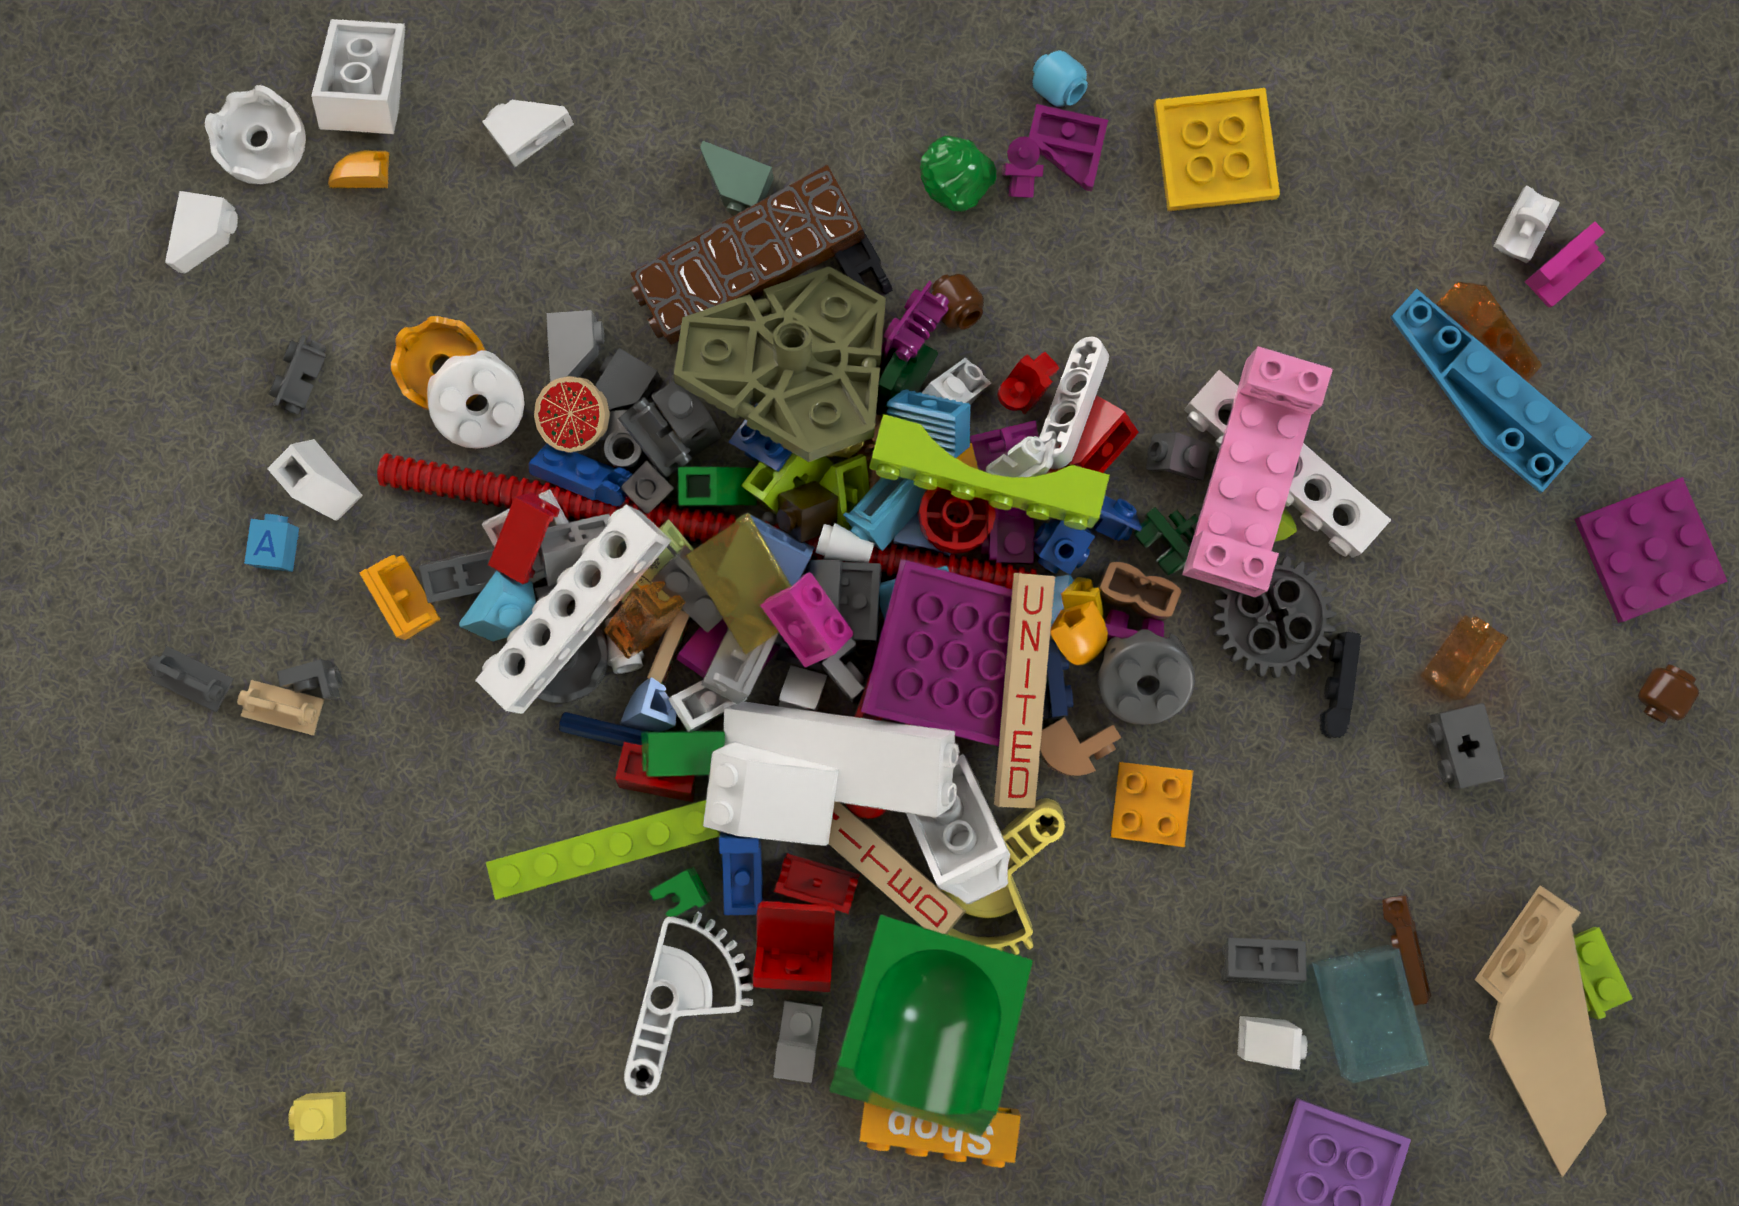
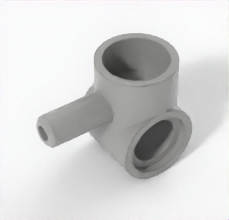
(614, 437)

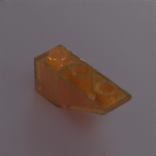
(1484, 319)

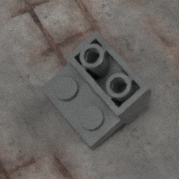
(853, 591)

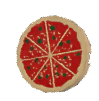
(571, 414)

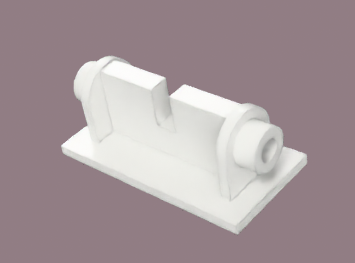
(1029, 457)

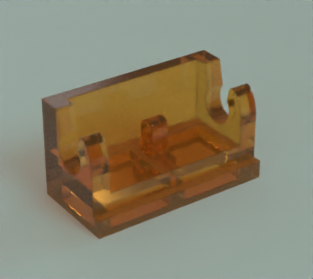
(642, 619)
(1463, 657)

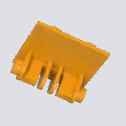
(1152, 804)

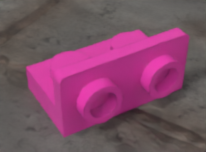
(1568, 267)
(808, 620)

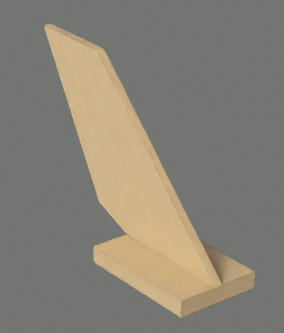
(1545, 1026)

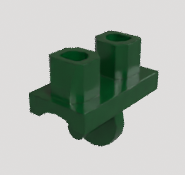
(1157, 526)

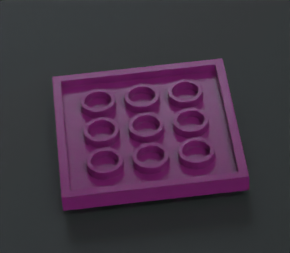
(942, 654)

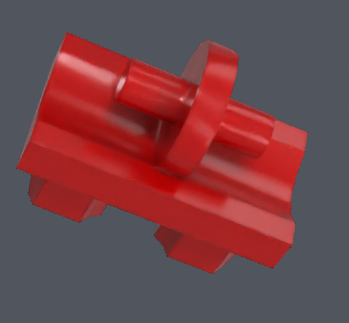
(1027, 382)

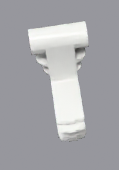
(691, 997)

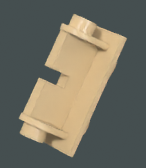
(281, 707)

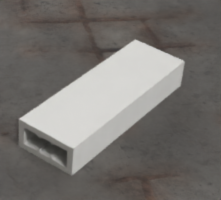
(877, 760)

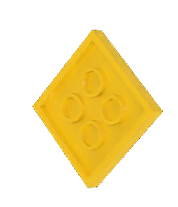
(1216, 149)

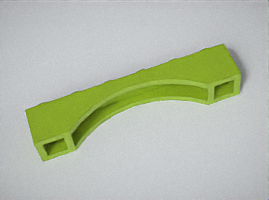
(910, 453)
(599, 850)

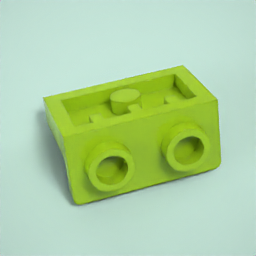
(1600, 975)

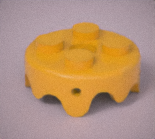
(421, 346)

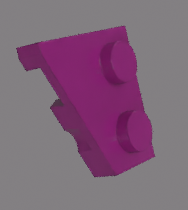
(1070, 142)

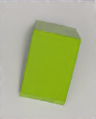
(849, 482)

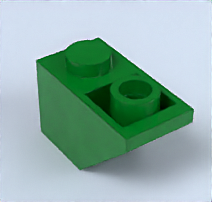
(714, 486)

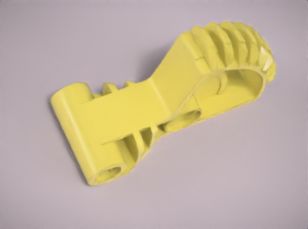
(1024, 839)

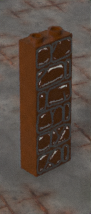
(749, 252)

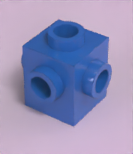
(1072, 552)

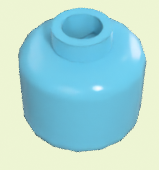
(1059, 78)

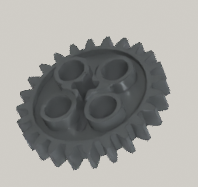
(1307, 607)

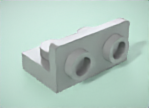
(845, 676)

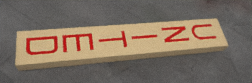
(1024, 690)
(892, 872)

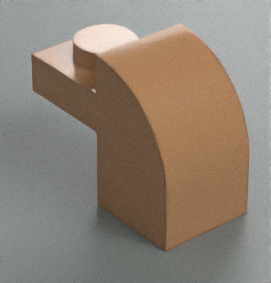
(1067, 755)

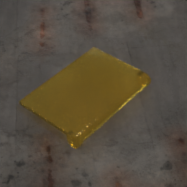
(739, 577)

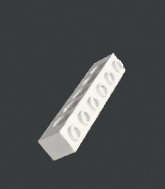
(1364, 518)
(593, 604)

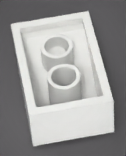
(359, 77)
(769, 795)

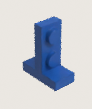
(741, 873)

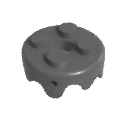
(1139, 656)
(581, 674)

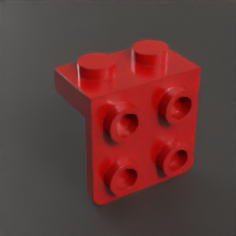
(794, 946)

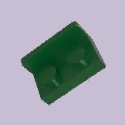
(905, 374)

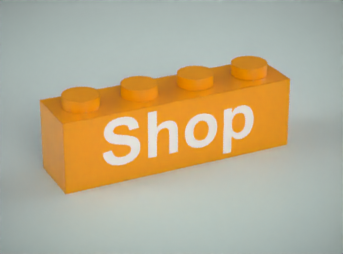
(890, 1128)

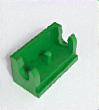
(679, 752)
(687, 889)

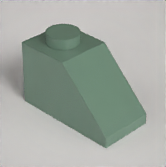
(737, 178)

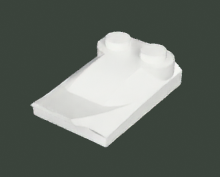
(964, 842)

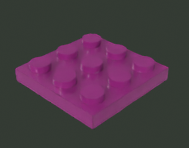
(1650, 550)

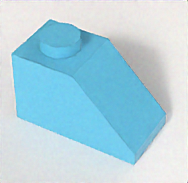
(499, 608)

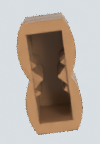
(1147, 596)

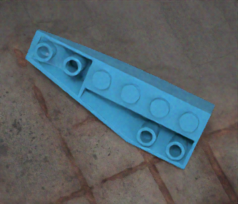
(1490, 396)

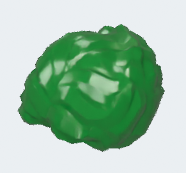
(956, 173)

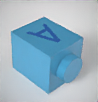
(272, 543)

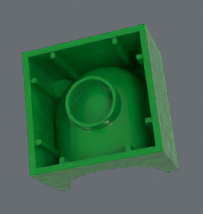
(932, 1026)

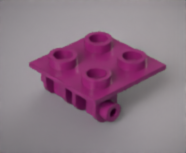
(910, 332)

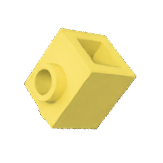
(318, 1116)

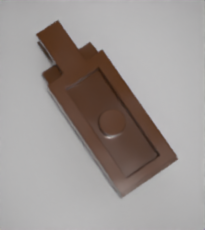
(1398, 913)

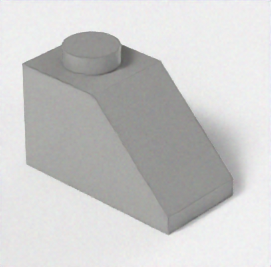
(572, 342)

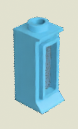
(885, 510)

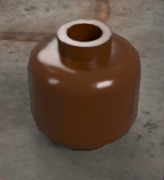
(964, 301)
(1668, 693)

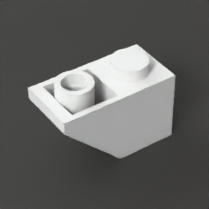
(959, 383)
(314, 479)
(1271, 1042)

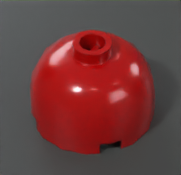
(973, 516)

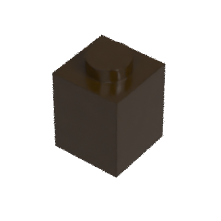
(806, 510)

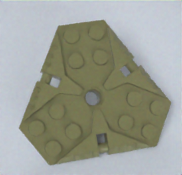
(802, 363)

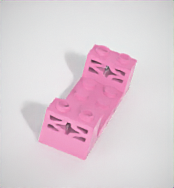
(1255, 471)

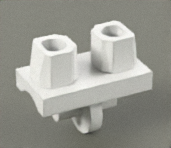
(1526, 225)

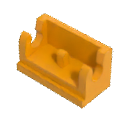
(400, 596)

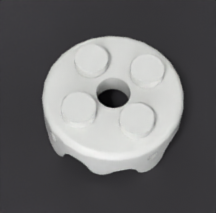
(242, 117)
(469, 376)

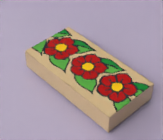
(670, 647)

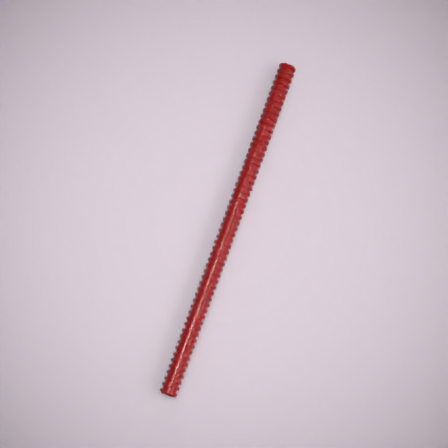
(690, 524)

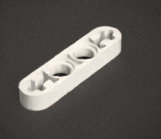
(1078, 402)

